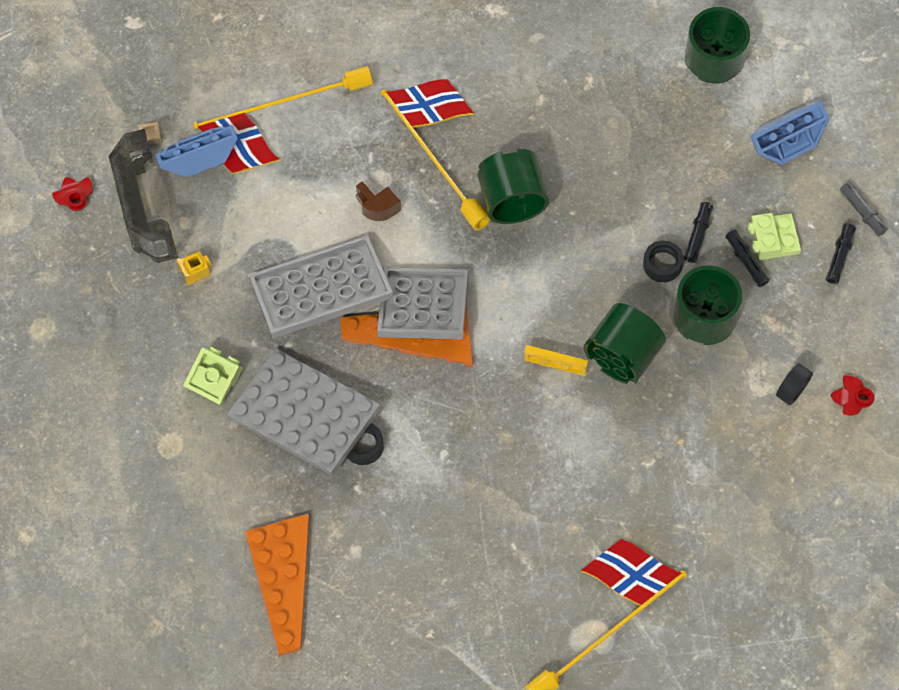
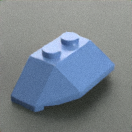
(791, 133)
(198, 151)

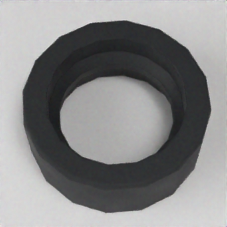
(666, 247)
(794, 384)
(375, 454)

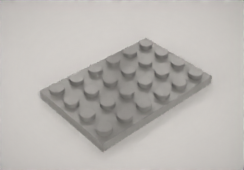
(320, 286)
(304, 411)

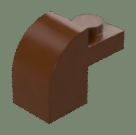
(378, 206)

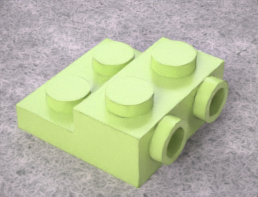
(773, 236)
(213, 375)

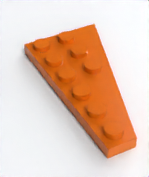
(364, 331)
(280, 565)

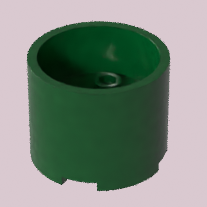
(717, 45)
(512, 186)
(707, 304)
(625, 343)

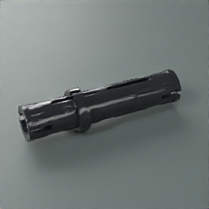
(700, 224)
(842, 245)
(742, 251)

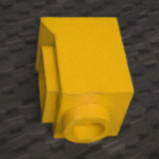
(196, 273)

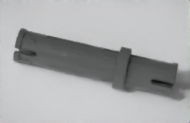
(867, 213)

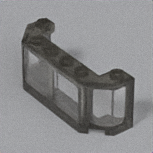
(126, 162)

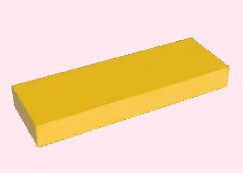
(556, 360)

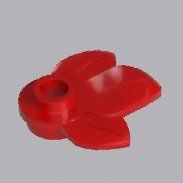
(72, 192)
(849, 396)

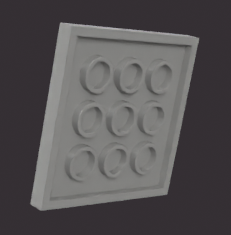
(424, 303)

